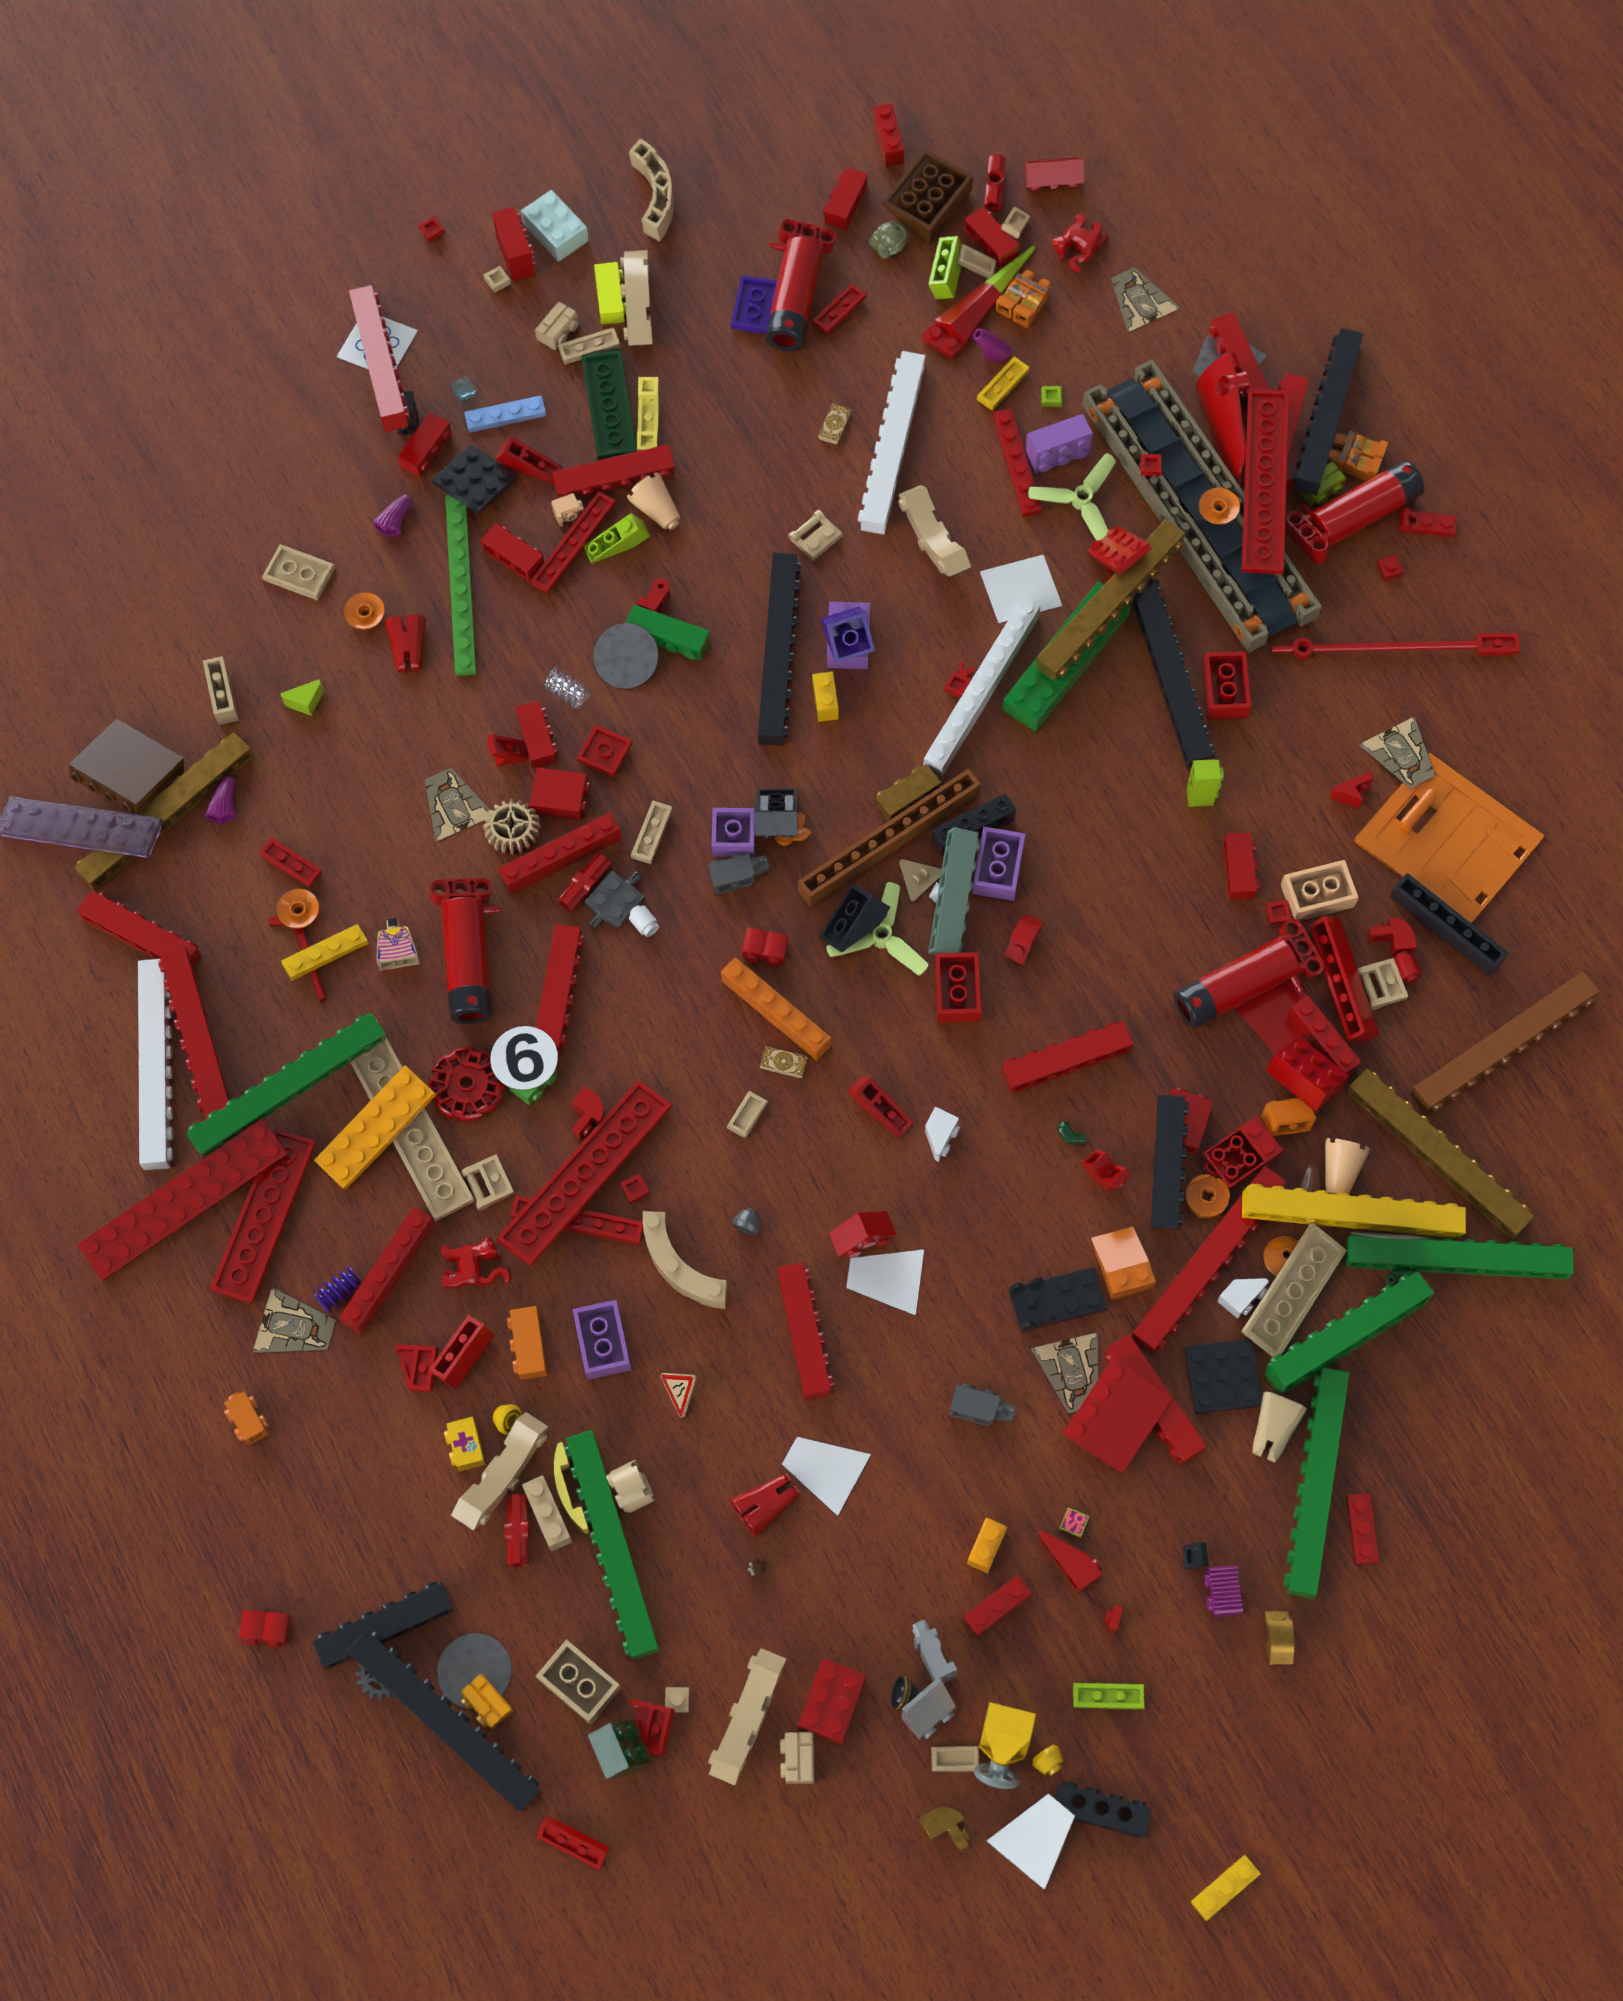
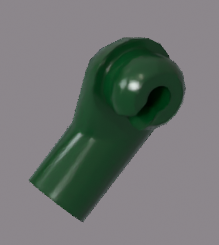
(1068, 1135)
(1394, 1276)

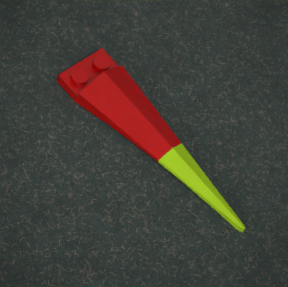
(957, 325)

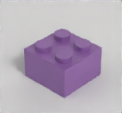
(733, 832)

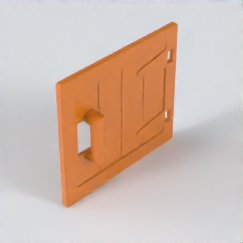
(1460, 849)

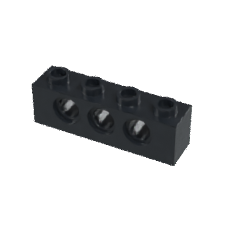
(991, 815)
(1134, 1827)

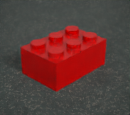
(514, 243)
(1226, 685)
(957, 987)
(1307, 1073)
(832, 1701)

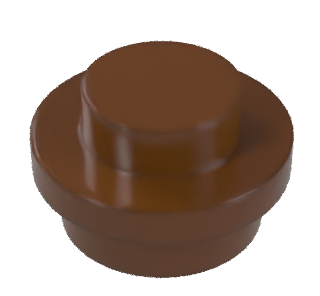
(755, 1567)

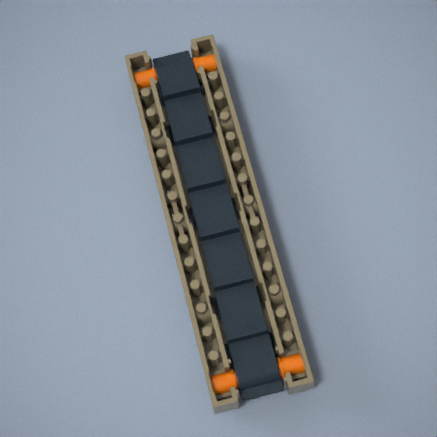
(1151, 419)

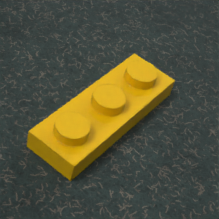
(1003, 383)
(1225, 1887)

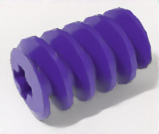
(338, 1289)

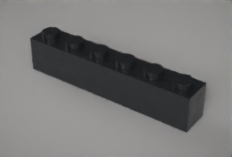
(1448, 924)
(1167, 1162)
(388, 1623)

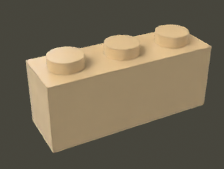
(220, 690)
(547, 1513)

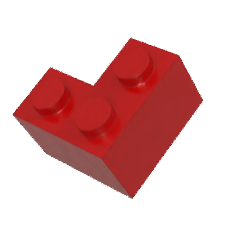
(862, 1232)

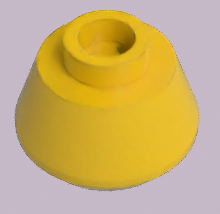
(505, 1417)
(1048, 1760)

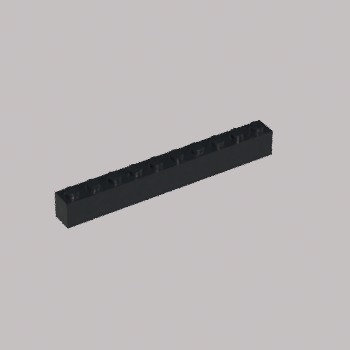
(1328, 412)
(778, 649)
(1172, 675)
(444, 1721)

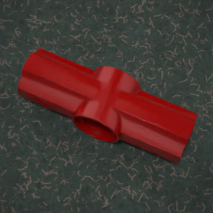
(994, 182)
(584, 882)
(517, 1530)

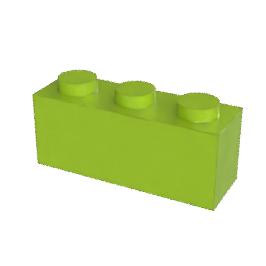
(945, 268)
(1204, 783)

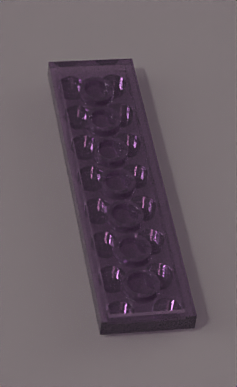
(79, 826)

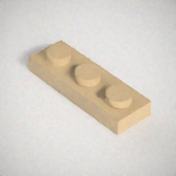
(594, 343)
(651, 832)

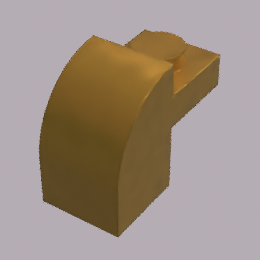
(1280, 1637)
(942, 1821)

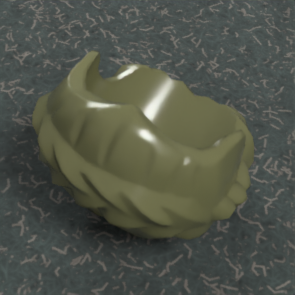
(889, 239)

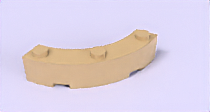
(661, 208)
(637, 297)
(932, 535)
(675, 1271)
(502, 1473)
(747, 1716)

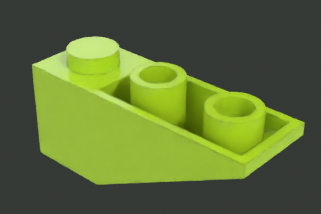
(617, 539)

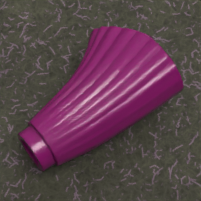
(993, 347)
(391, 519)
(221, 805)

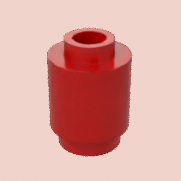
(1407, 967)

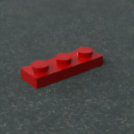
(839, 309)
(290, 863)
(1362, 1529)
(573, 1842)

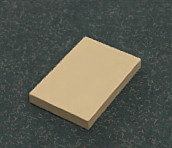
(298, 572)

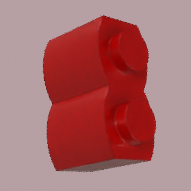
(765, 947)
(265, 1628)

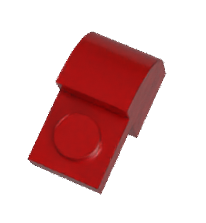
(1397, 932)
(1023, 938)
(590, 1108)
(1105, 1171)

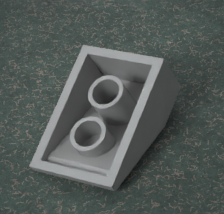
(928, 1710)

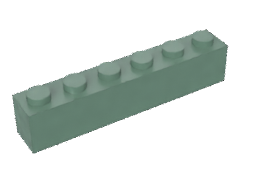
(953, 891)

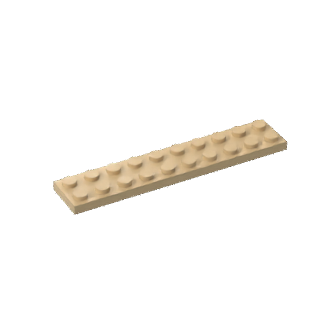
(419, 1142)

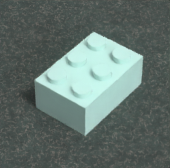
(554, 225)

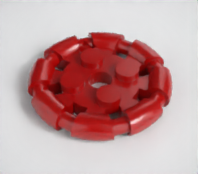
(465, 1096)

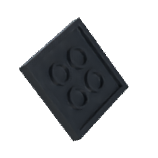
(474, 479)
(1223, 1376)

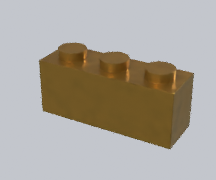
(907, 792)

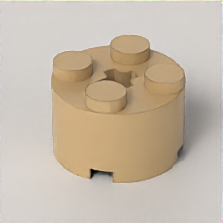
(631, 1487)

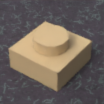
(497, 279)
(677, 1698)

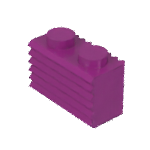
(1224, 1591)

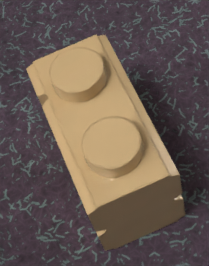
(557, 326)
(798, 1758)

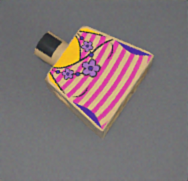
(395, 947)

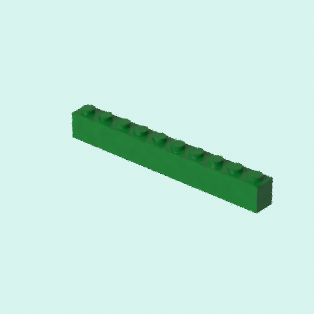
(286, 1085)
(1460, 1257)
(1317, 1483)
(612, 1545)

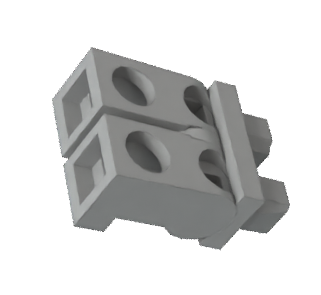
(930, 1651)

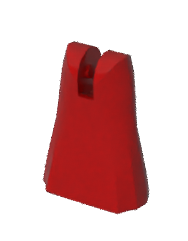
(406, 640)
(764, 1503)

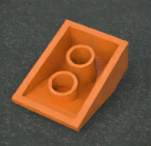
(1123, 1263)

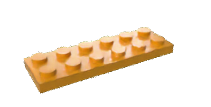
(375, 1127)

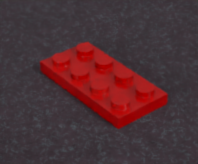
(1119, 549)

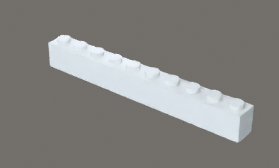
(892, 443)
(982, 686)
(154, 1068)

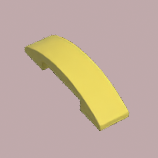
(648, 413)
(561, 1463)

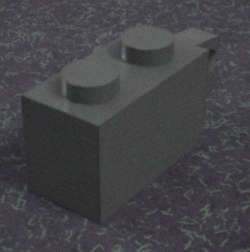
(736, 872)
(979, 1406)

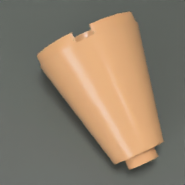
(655, 501)
(1342, 1164)

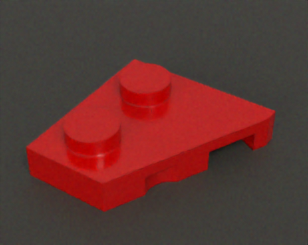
(416, 1364)
(654, 1725)

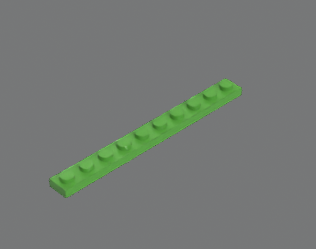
(460, 587)

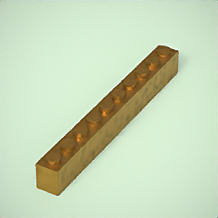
(1109, 602)
(173, 804)
(1440, 1154)

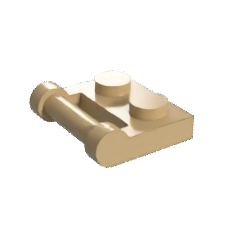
(819, 540)
(1388, 980)
(494, 1179)

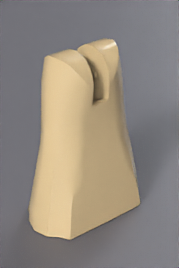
(1276, 1424)

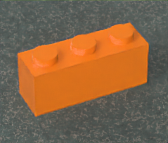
(527, 1343)

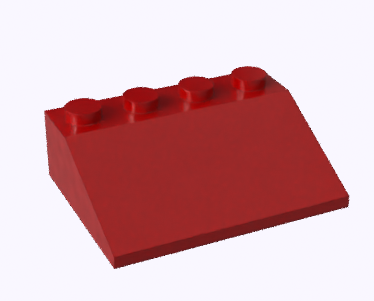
(1117, 1415)

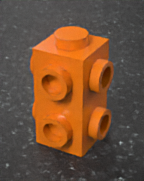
(249, 1424)

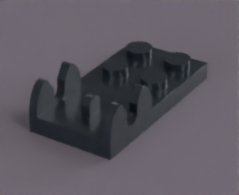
(1056, 1299)

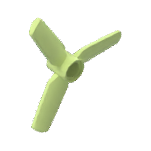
(1090, 486)
(894, 945)

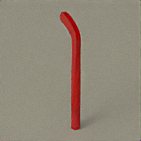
(274, 921)

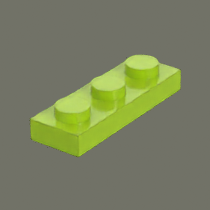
(1108, 1696)

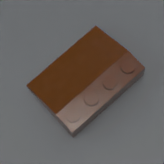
(928, 195)

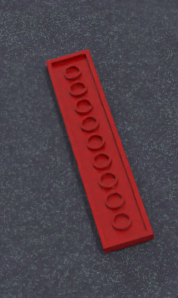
(1265, 481)
(584, 1173)
(182, 1199)

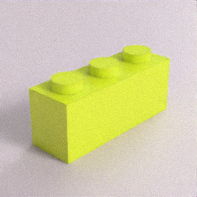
(609, 293)

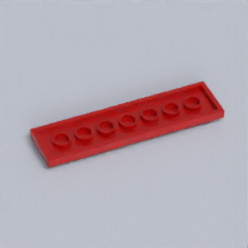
(262, 1221)

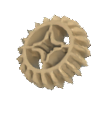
(528, 828)

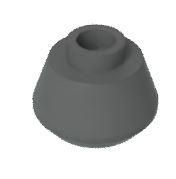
(747, 1222)

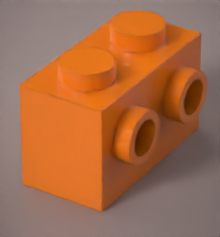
(1288, 1117)

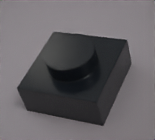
(1195, 1556)

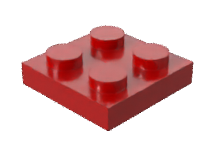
(604, 750)

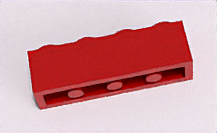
(1323, 1035)

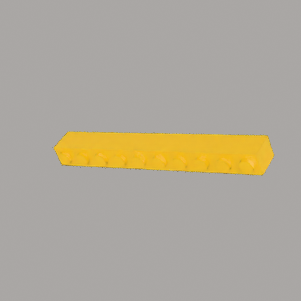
(1353, 1211)

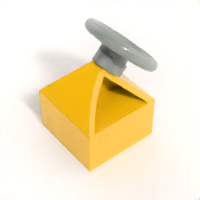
(1005, 1741)

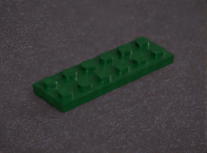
(609, 404)

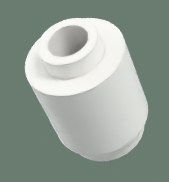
(643, 920)

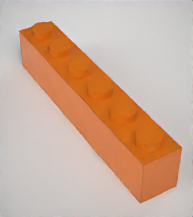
(776, 1009)

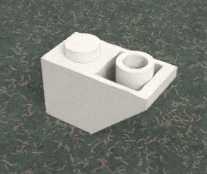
(940, 1130)
(1241, 1294)

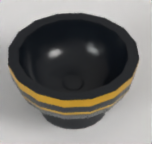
(903, 1692)

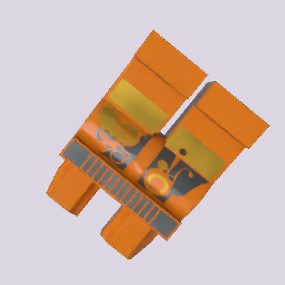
(1023, 298)
(1359, 455)

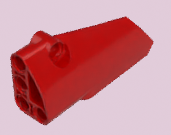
(1220, 399)

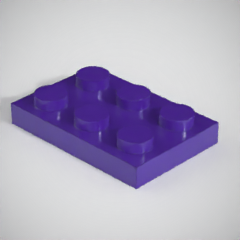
(753, 304)

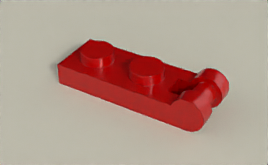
(1427, 523)

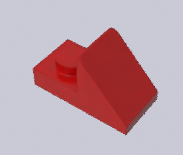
(506, 750)
(1348, 791)

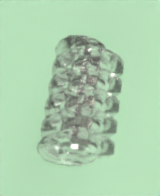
(566, 689)

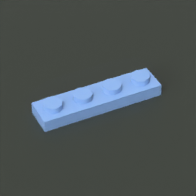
(505, 414)

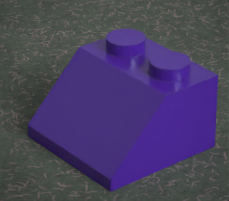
(848, 634)

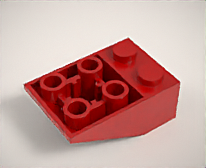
(1244, 1152)

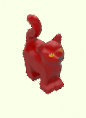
(1080, 239)
(468, 1262)

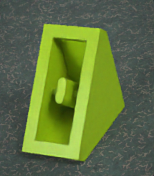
(304, 697)

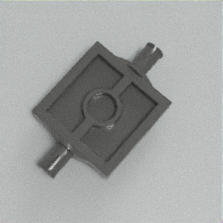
(614, 900)

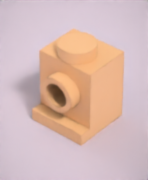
(566, 509)

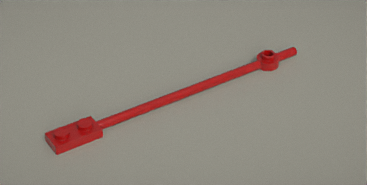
(1485, 644)

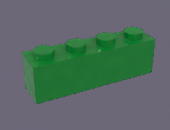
(671, 633)

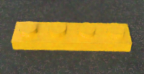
(324, 952)

